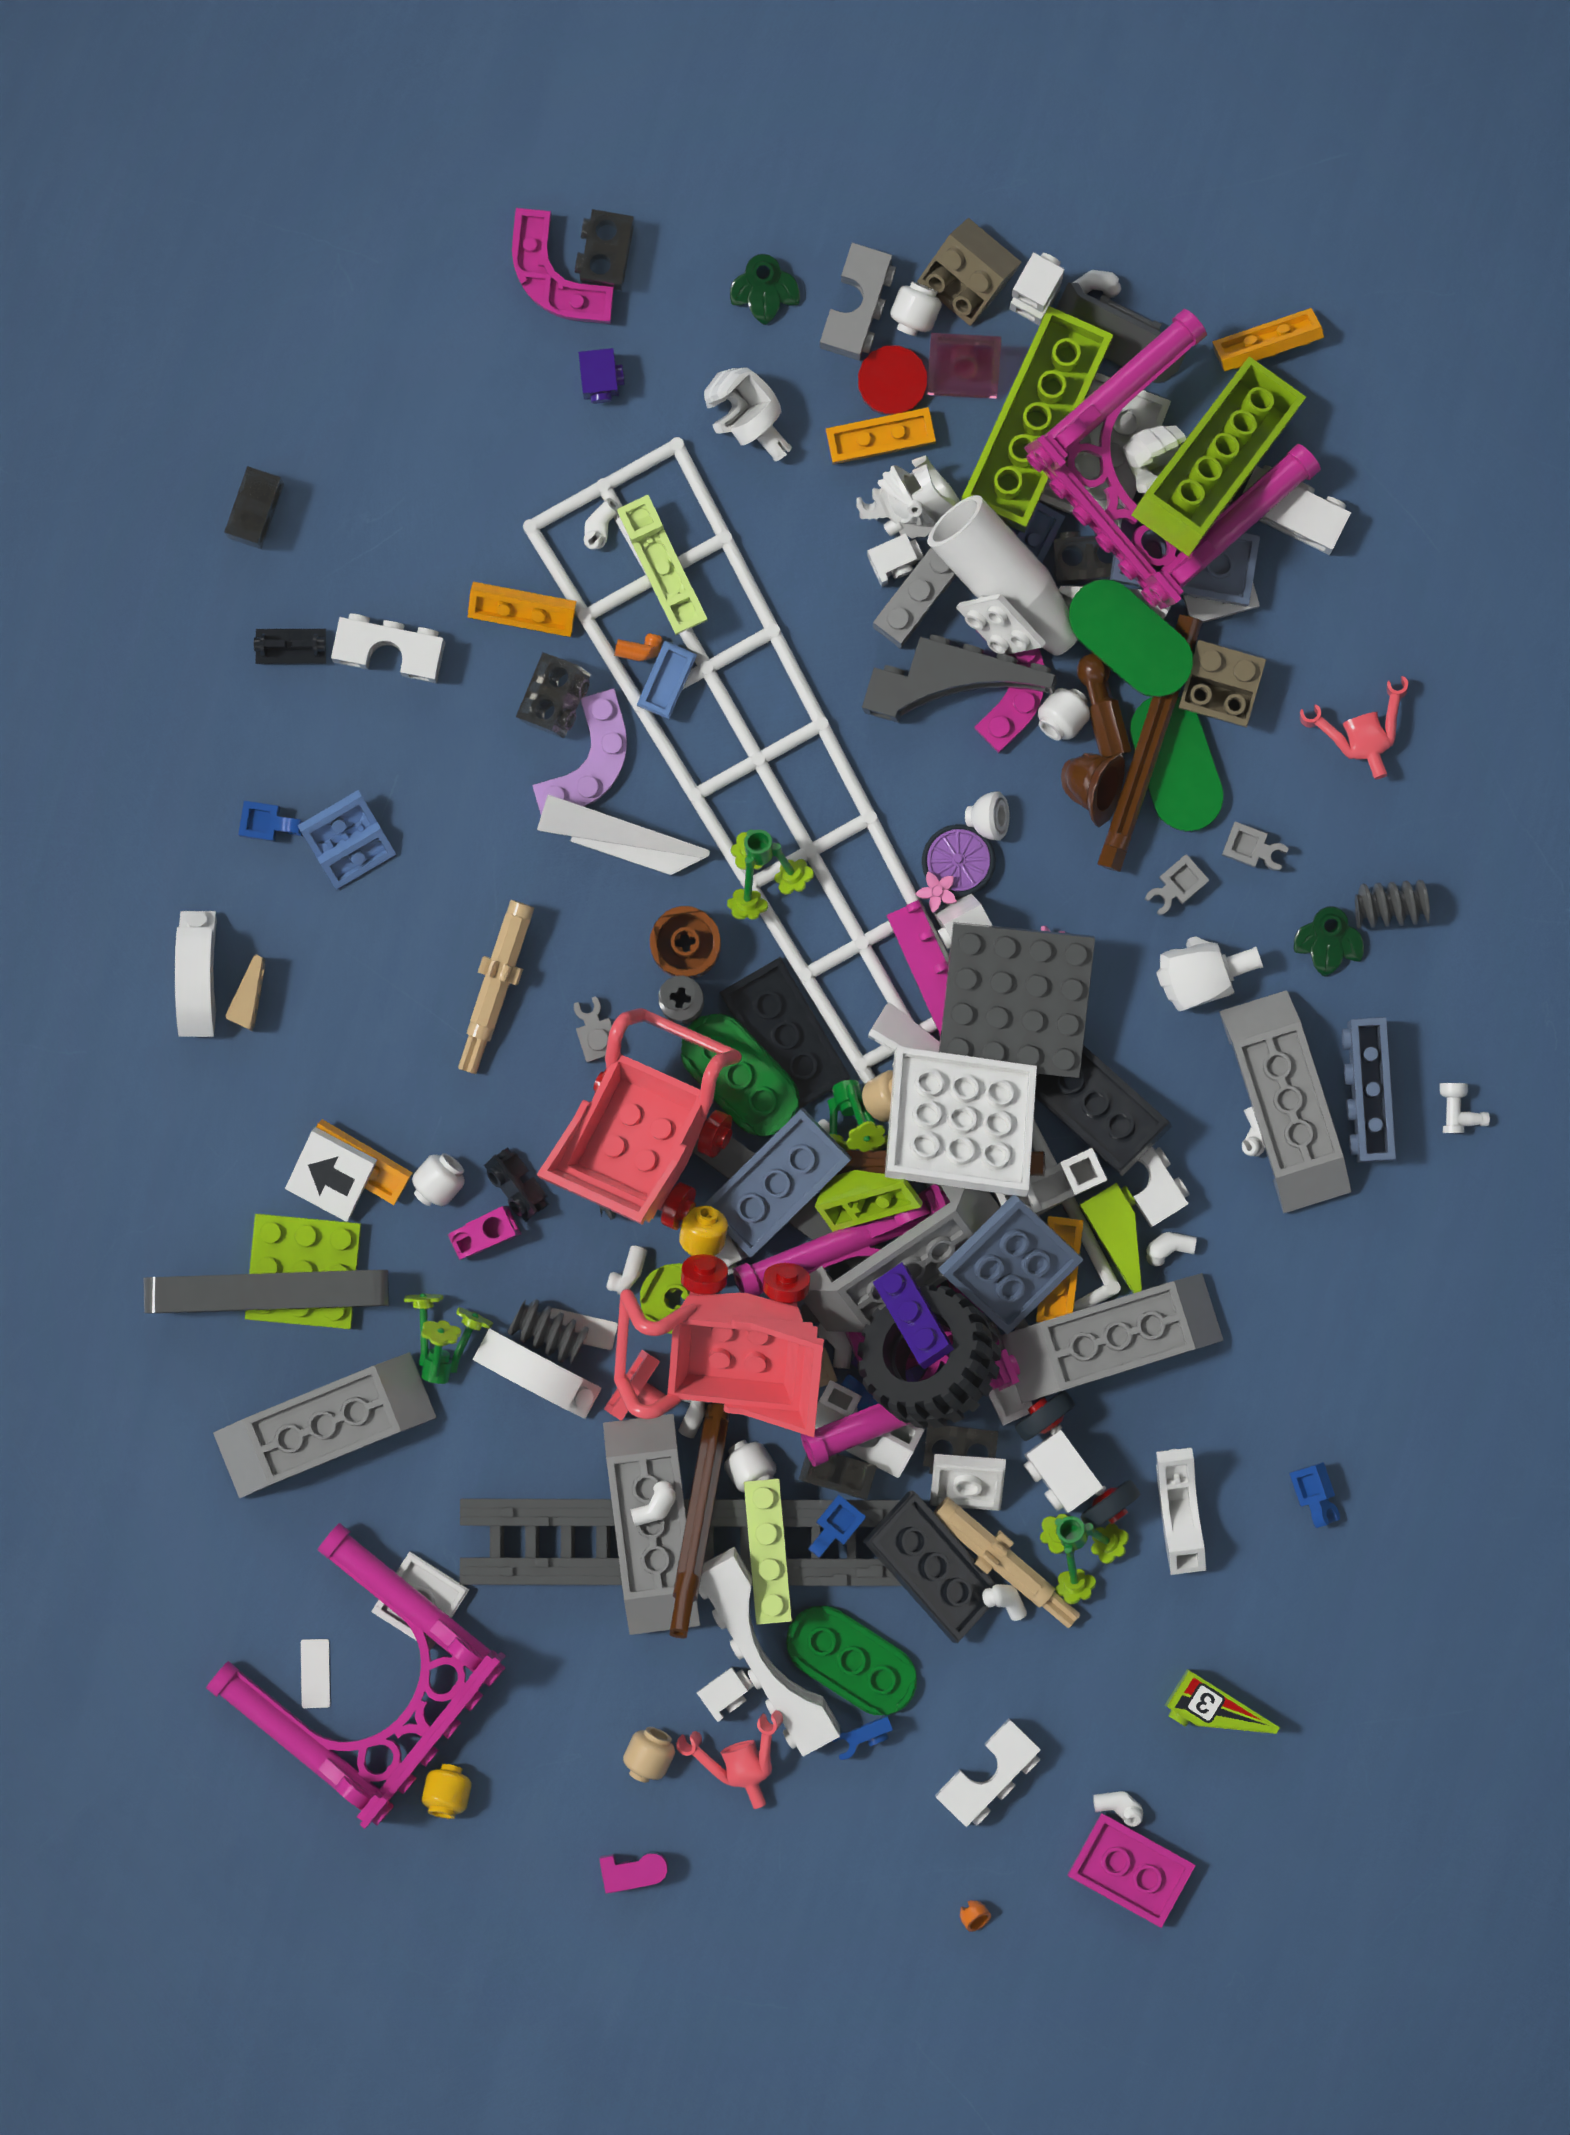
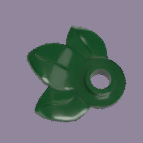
(764, 293)
(1329, 946)

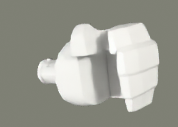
(752, 409)
(1150, 452)
(1202, 972)

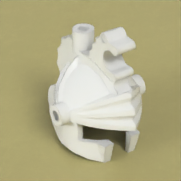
(910, 499)

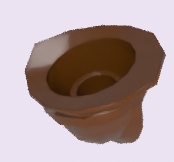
(1095, 783)

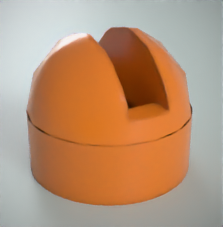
(975, 1915)

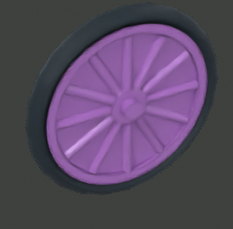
(961, 854)

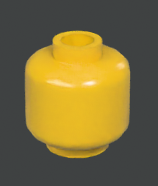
(703, 1231)
(446, 1791)

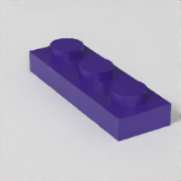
(913, 1315)

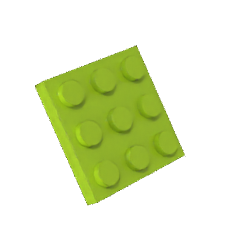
(304, 1245)

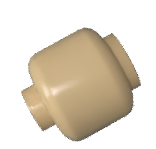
(877, 1096)
(649, 1754)

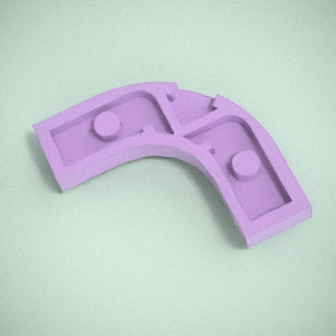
(604, 758)

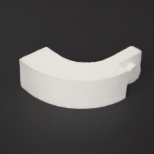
(195, 974)
(536, 1373)
(1180, 1511)

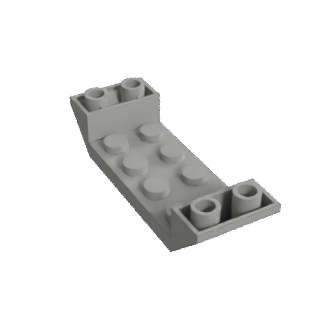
(1287, 1101)
(853, 1298)
(1113, 1337)
(324, 1424)
(638, 1458)

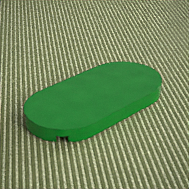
(1130, 638)
(1184, 779)
(752, 1091)
(851, 1660)

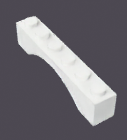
(805, 1713)

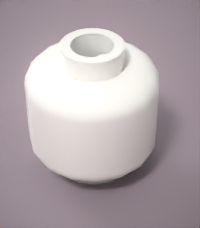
(915, 308)
(1063, 714)
(438, 1180)
(749, 1463)

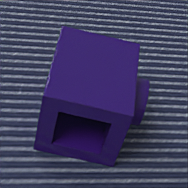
(600, 375)

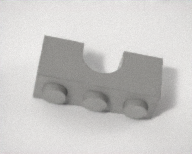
(869, 273)
(914, 599)

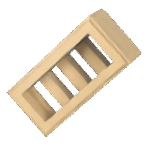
(246, 1000)

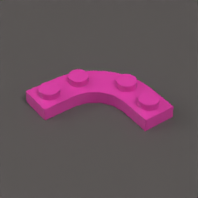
(545, 285)
(1014, 709)

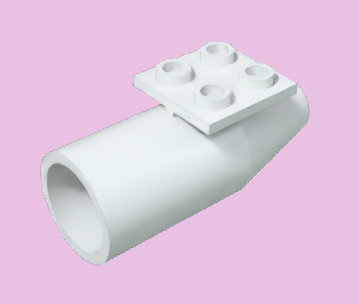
(1015, 592)

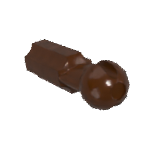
(1104, 710)

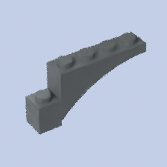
(947, 670)

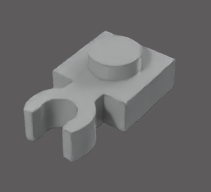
(1248, 845)
(1180, 881)
(595, 1033)

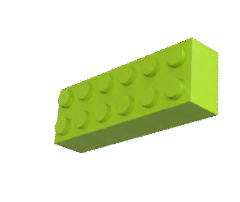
(1046, 390)
(1218, 456)

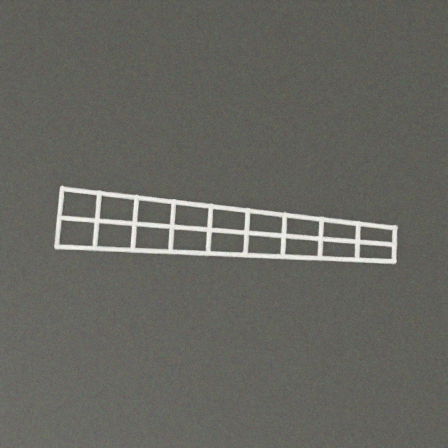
(758, 760)

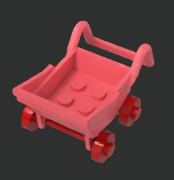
(641, 1131)
(733, 1347)

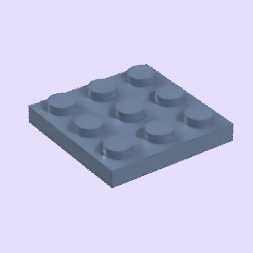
(1010, 1264)

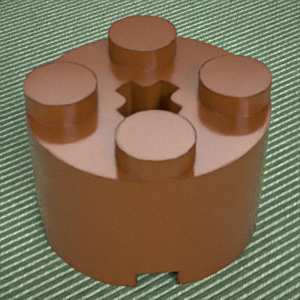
(668, 932)

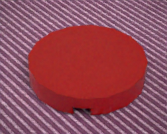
(892, 380)

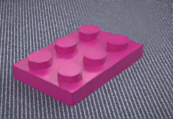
(1131, 1870)

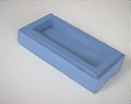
(666, 680)

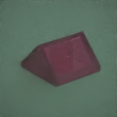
(964, 365)

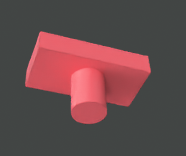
(638, 1375)

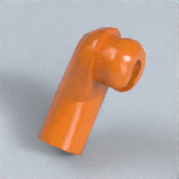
(637, 651)

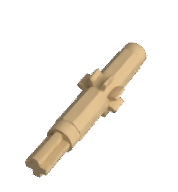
(499, 973)
(995, 1553)

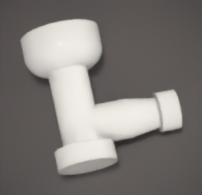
(1454, 1117)

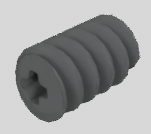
(1392, 903)
(671, 989)
(548, 1331)

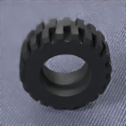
(951, 1389)

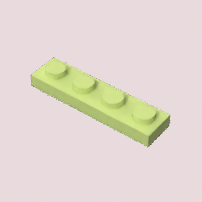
(767, 1551)

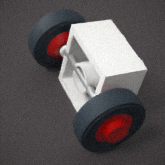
(1063, 1468)

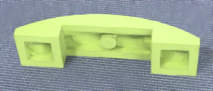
(661, 565)

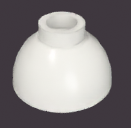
(989, 816)

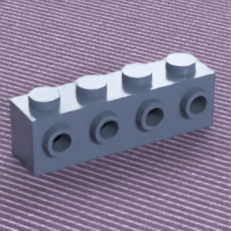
(1371, 1090)

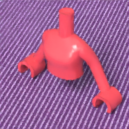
(1364, 732)
(743, 1762)

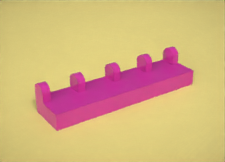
(922, 956)

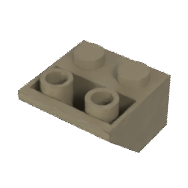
(969, 271)
(1222, 683)

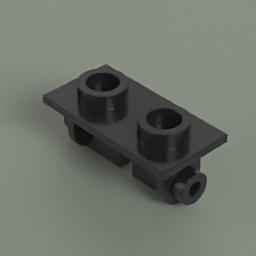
(290, 646)
(523, 1198)

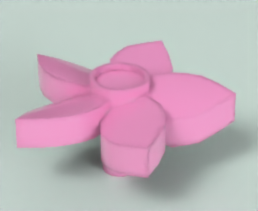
(937, 891)

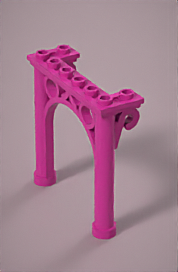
(1104, 406)
(838, 1247)
(316, 1750)

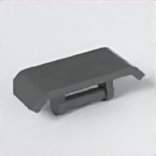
(1129, 329)

